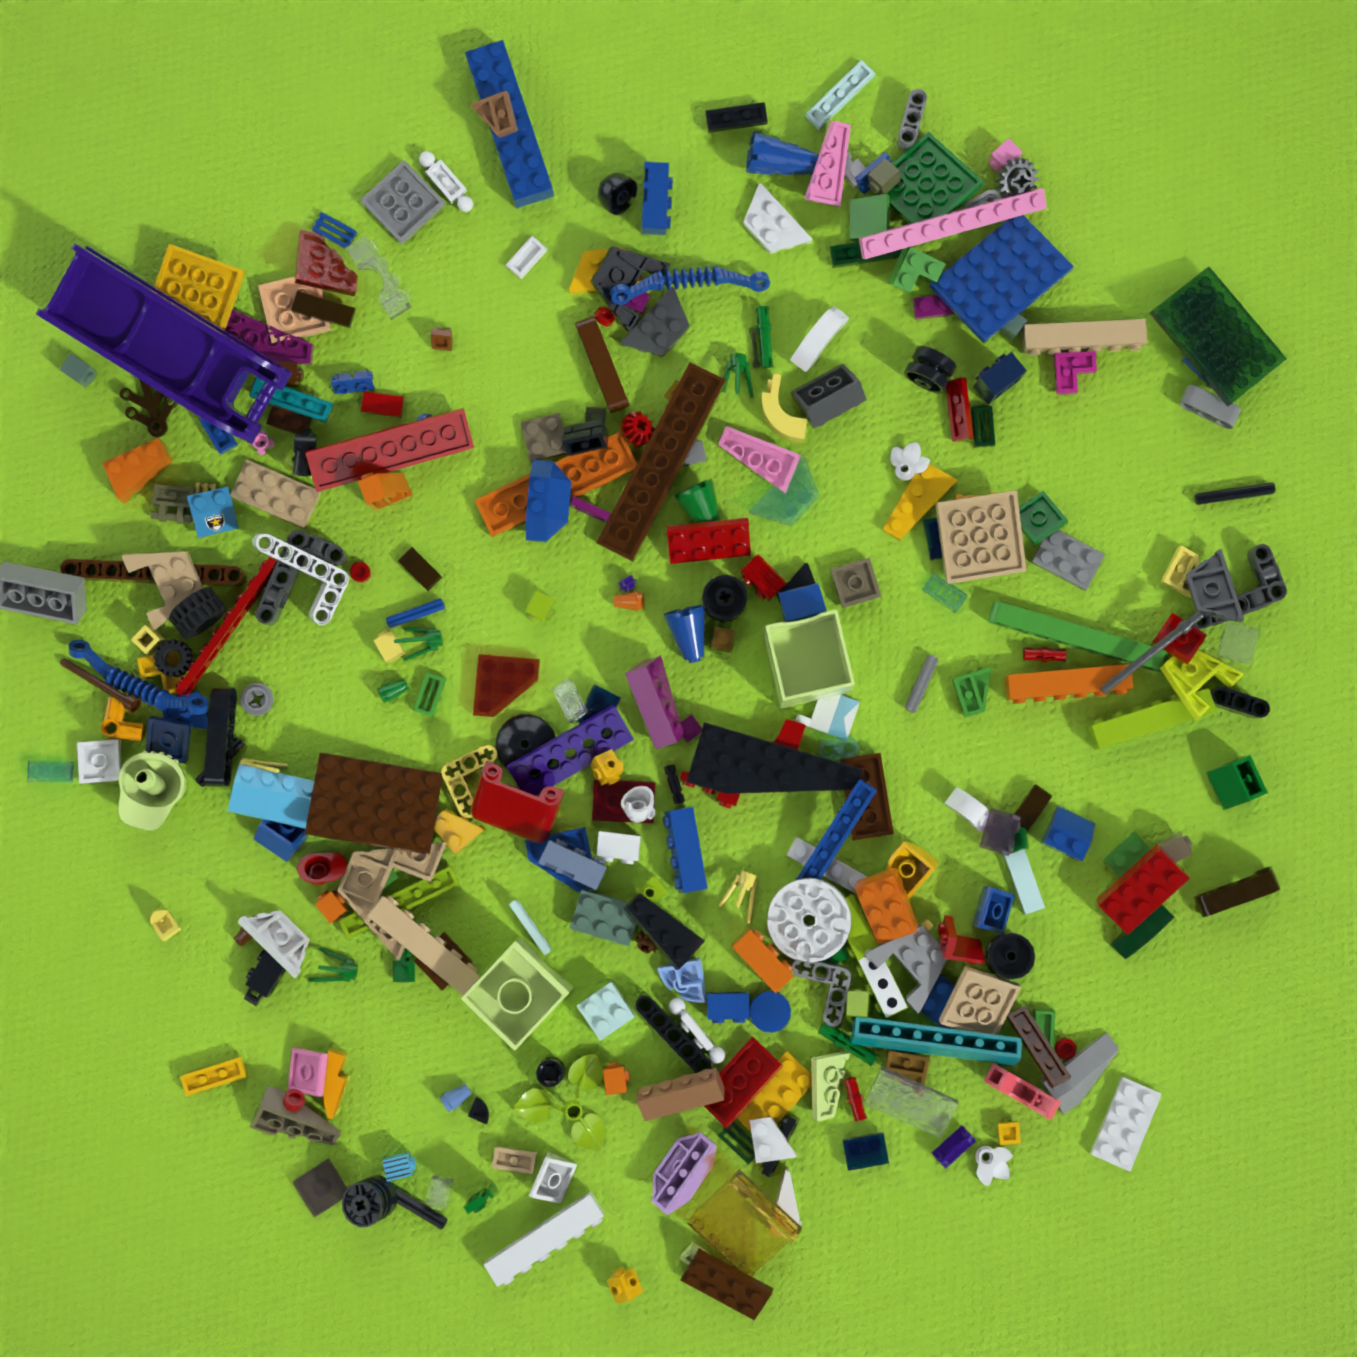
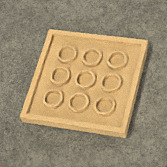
(981, 536)

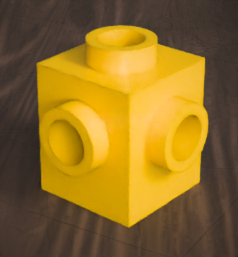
(607, 767)
(624, 1285)

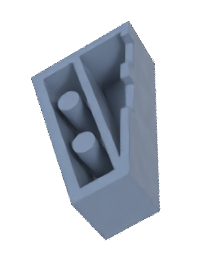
(573, 863)

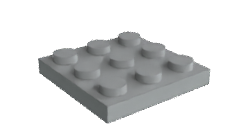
(403, 202)

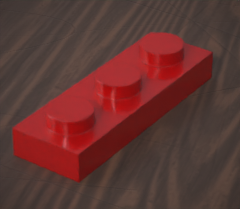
(959, 409)

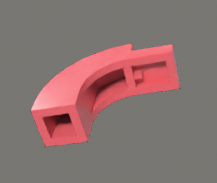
(1022, 1091)

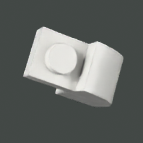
(968, 808)

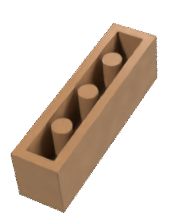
(680, 1094)

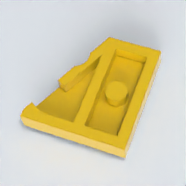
(456, 830)

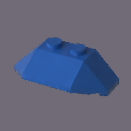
(546, 501)

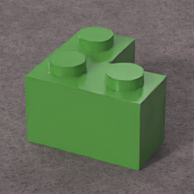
(914, 264)

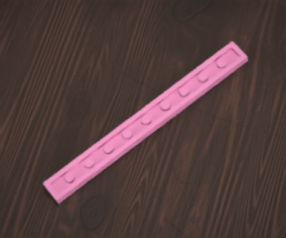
(952, 223)

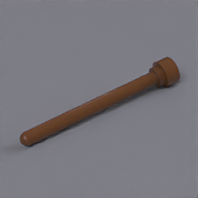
(130, 702)

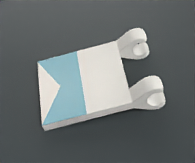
(832, 716)

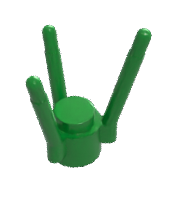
(738, 365)
(432, 637)
(347, 971)

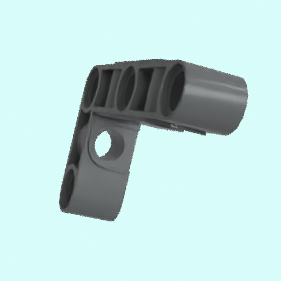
(1268, 577)
(277, 593)

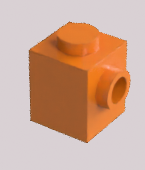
(332, 905)
(615, 1078)

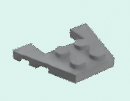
(919, 956)

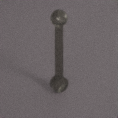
(756, 363)

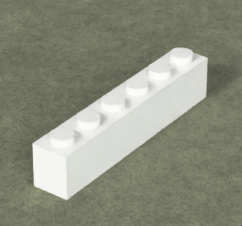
(544, 1238)

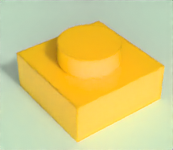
(1008, 1133)

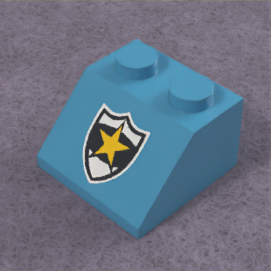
(212, 512)

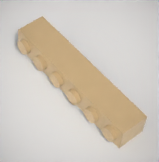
(1084, 336)
(423, 945)

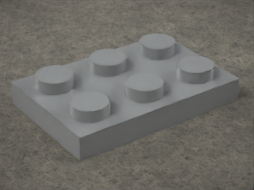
(1068, 559)

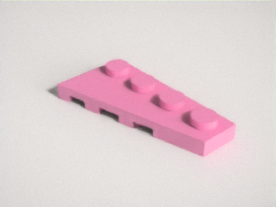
(829, 171)
(764, 458)

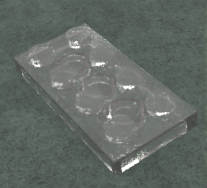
(911, 1102)

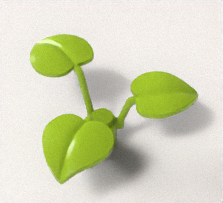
(587, 1132)

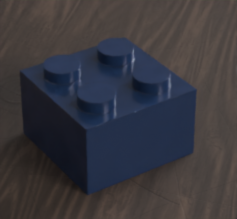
(999, 378)

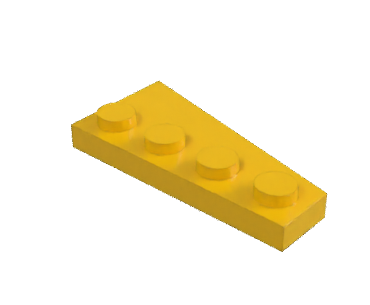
(917, 500)

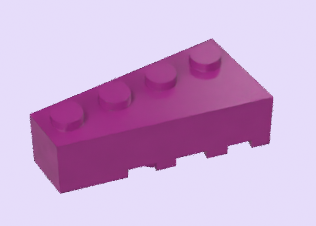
(655, 701)

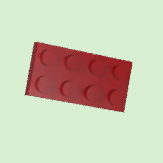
(709, 540)
(743, 1080)

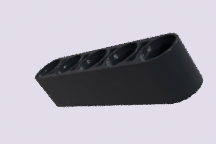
(220, 737)
(670, 1024)

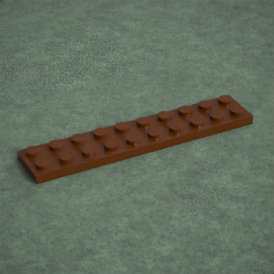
(661, 461)

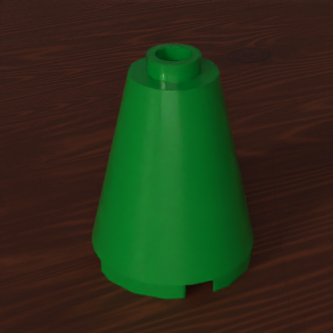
(700, 502)

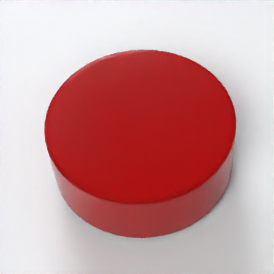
(604, 316)
(360, 572)
(1065, 1048)
(293, 1100)

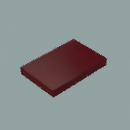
(608, 800)

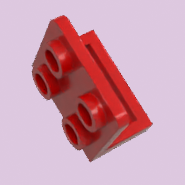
(958, 947)

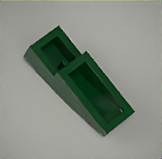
(1143, 933)

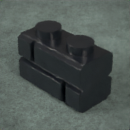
(585, 437)

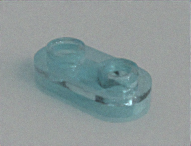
(838, 750)

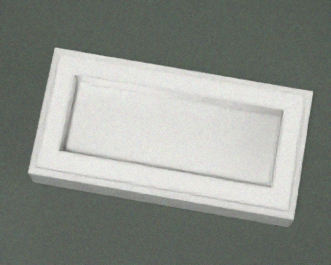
(526, 257)

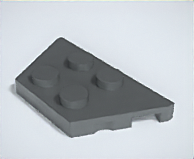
(659, 327)
(1213, 589)

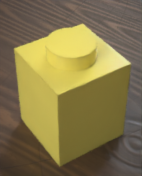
(148, 639)
(389, 650)

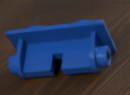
(345, 384)

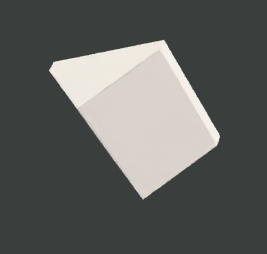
(553, 1178)

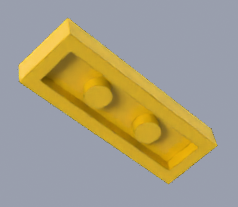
(213, 1076)

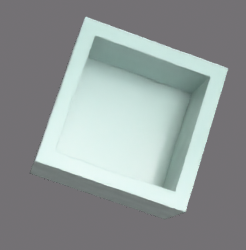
(606, 1010)

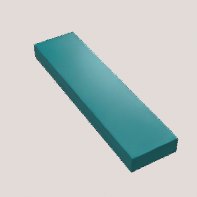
(296, 402)

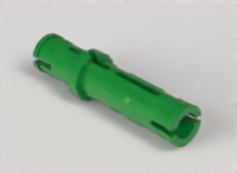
(763, 327)
(840, 1039)

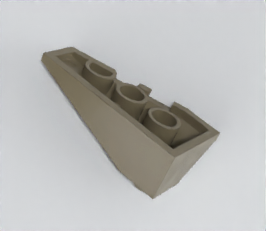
(274, 1117)

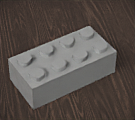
(42, 593)

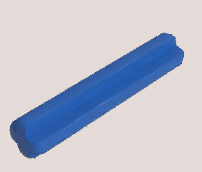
(415, 613)

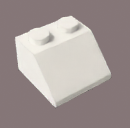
(618, 846)

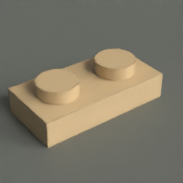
(514, 1160)

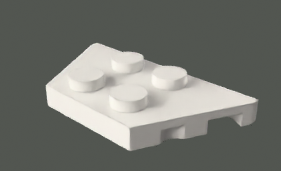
(772, 223)
(279, 938)

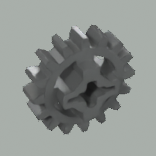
(1014, 171)

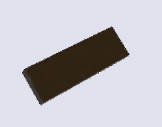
(323, 310)

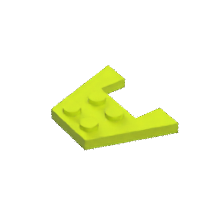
(1190, 678)

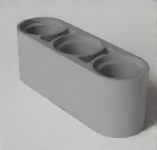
(915, 111)
(1209, 407)

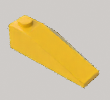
(912, 865)

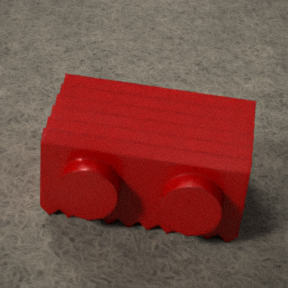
(763, 578)

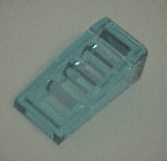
(940, 598)

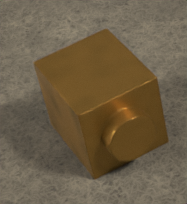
(723, 639)

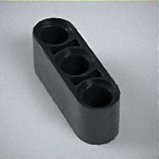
(1248, 703)

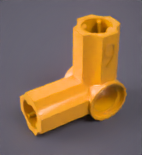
(125, 730)

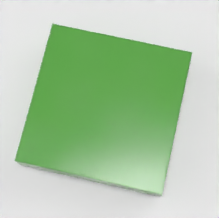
(869, 216)

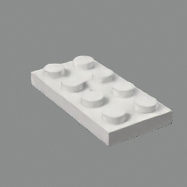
(1125, 1123)

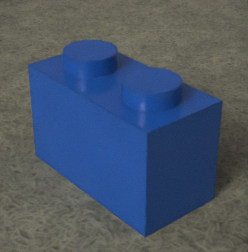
(728, 1006)

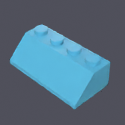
(271, 796)

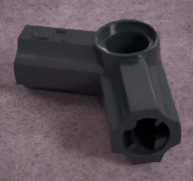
(303, 442)

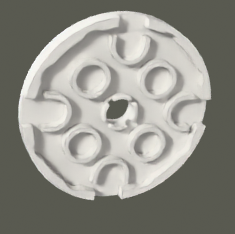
(805, 941)

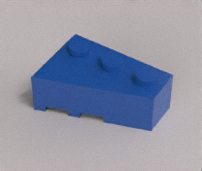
(656, 198)

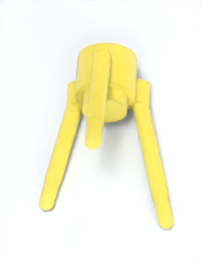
(263, 765)
(746, 881)

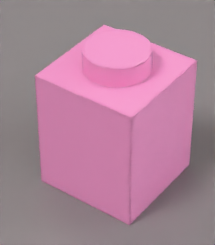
(1006, 151)

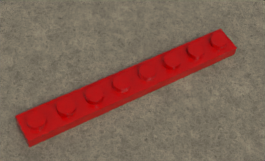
(223, 633)

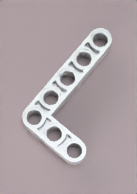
(309, 568)

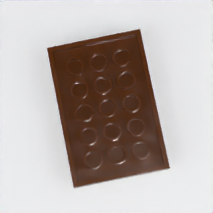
(374, 803)

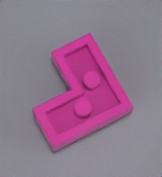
(1068, 366)

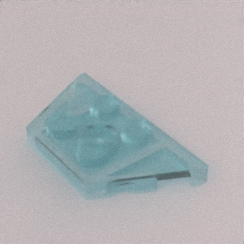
(790, 506)

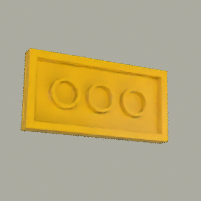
(780, 1093)

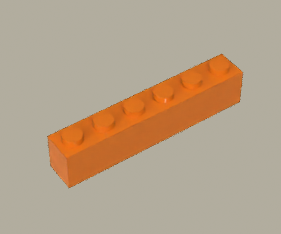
(1064, 683)

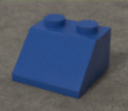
(1069, 834)
(280, 838)

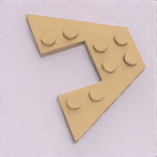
(368, 876)

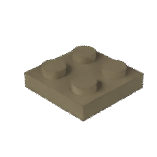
(544, 437)
(855, 583)

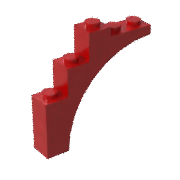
(789, 736)

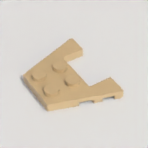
(173, 575)

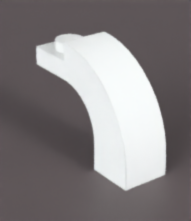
(818, 338)

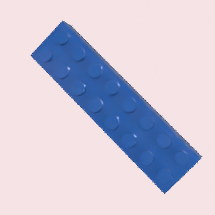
(519, 150)

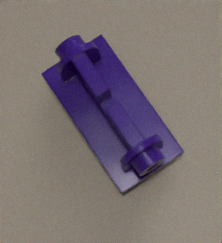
(953, 1146)

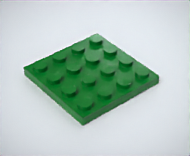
(931, 181)

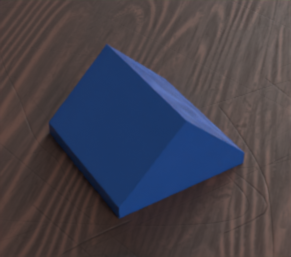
(802, 603)
(993, 909)

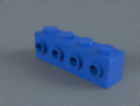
(685, 850)

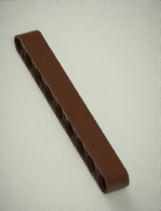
(143, 574)

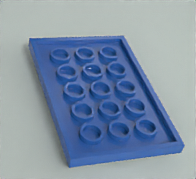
(1001, 277)

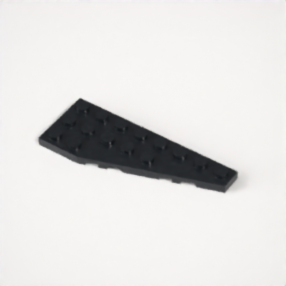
(747, 764)

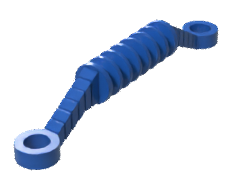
(718, 275)
(135, 685)

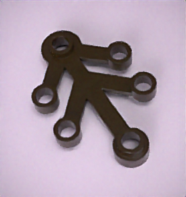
(151, 404)

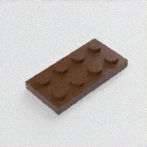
(876, 817)
(726, 1284)

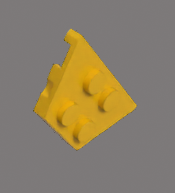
(587, 267)

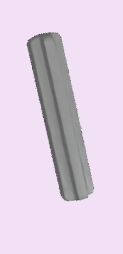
(921, 683)

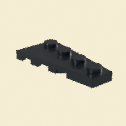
(665, 932)

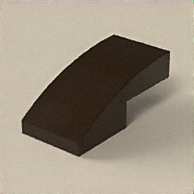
(419, 568)
(1032, 806)

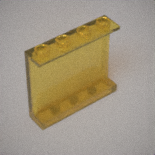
(744, 1224)

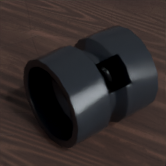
(550, 1071)

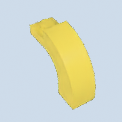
(780, 422)

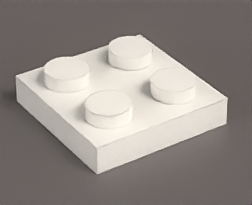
(99, 761)

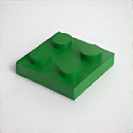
(1040, 518)

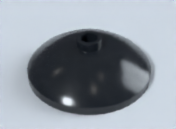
(517, 730)

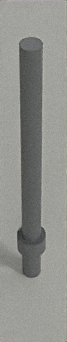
(1183, 628)

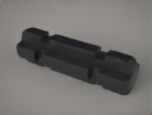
(674, 784)

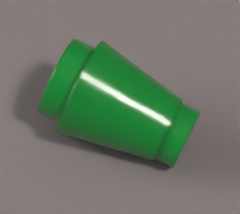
(391, 690)

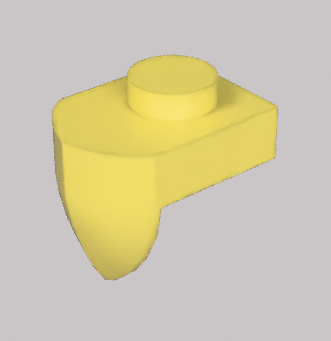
(164, 924)

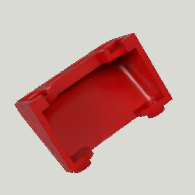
(515, 809)

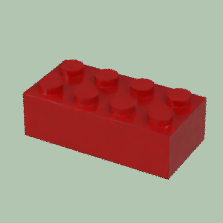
(1142, 889)

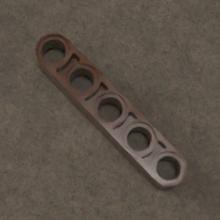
(602, 364)

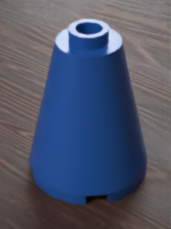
(688, 631)

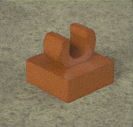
(441, 339)

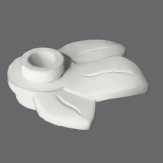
(910, 458)
(994, 1165)

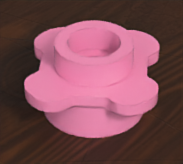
(262, 436)

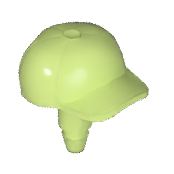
(149, 789)

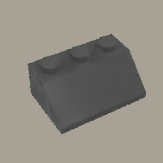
(829, 395)

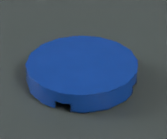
(770, 1011)

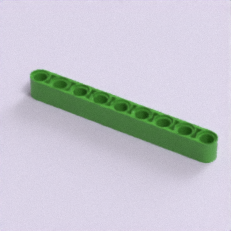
(1073, 635)

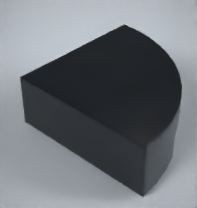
(479, 1111)

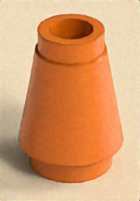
(630, 601)

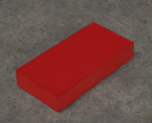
(382, 404)

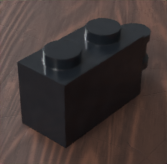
(263, 978)

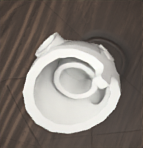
(638, 804)

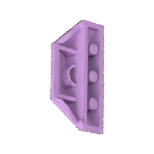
(682, 1171)

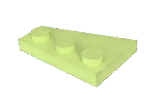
(826, 1078)

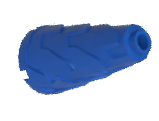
(773, 156)

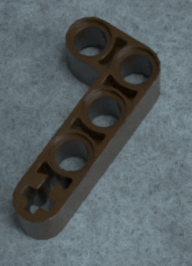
(1238, 892)

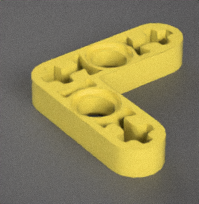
(459, 778)

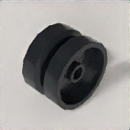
(930, 369)
(724, 586)
(1022, 956)

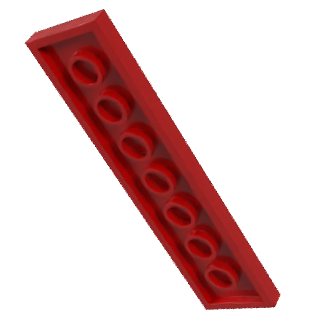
(389, 449)

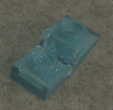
(50, 771)

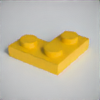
(148, 670)

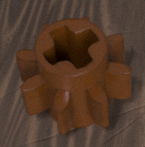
(645, 943)

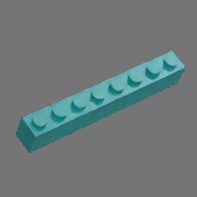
(936, 1041)

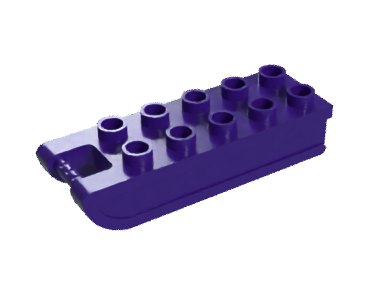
(162, 342)

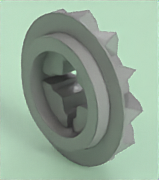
(248, 696)

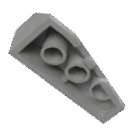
(1084, 1071)

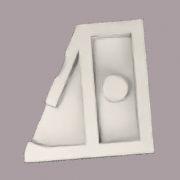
(769, 1141)

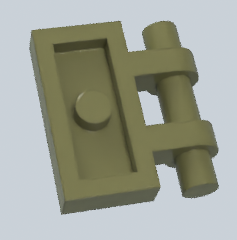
(171, 496)

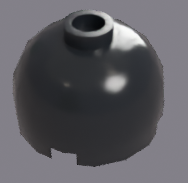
(616, 192)

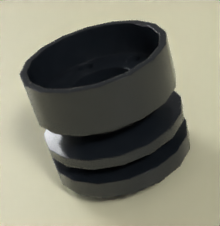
(369, 1201)

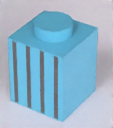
(399, 1166)

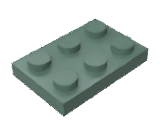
(603, 917)

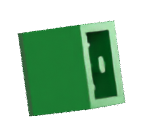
(1237, 782)

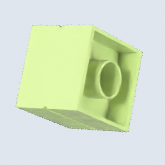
(808, 659)
(517, 993)

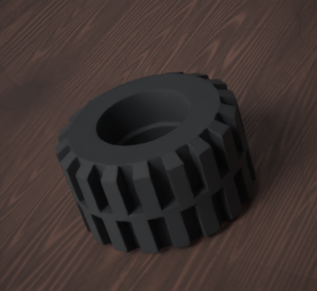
(197, 613)

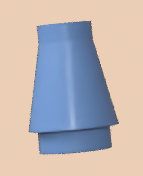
(454, 1097)

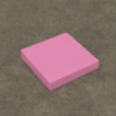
(307, 1071)

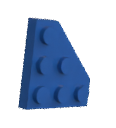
(574, 838)

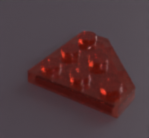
(322, 267)
(501, 682)

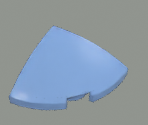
(687, 980)

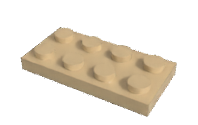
(275, 494)

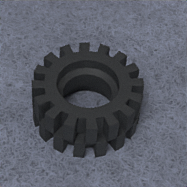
(165, 649)

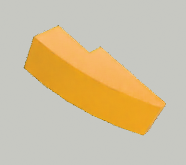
(334, 1082)

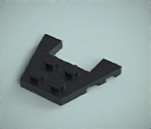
(623, 268)

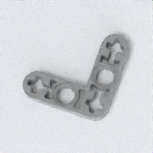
(830, 978)

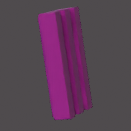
(590, 509)

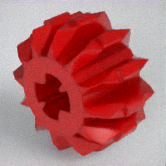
(637, 428)

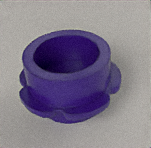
(627, 583)

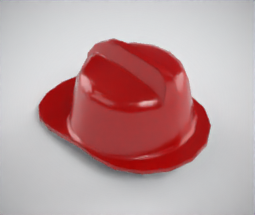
(322, 867)

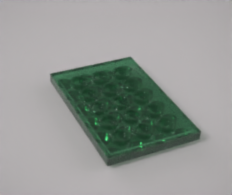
(1218, 336)

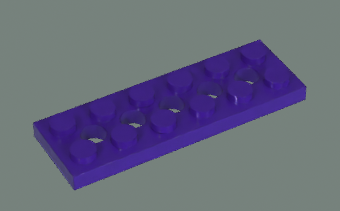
(573, 739)

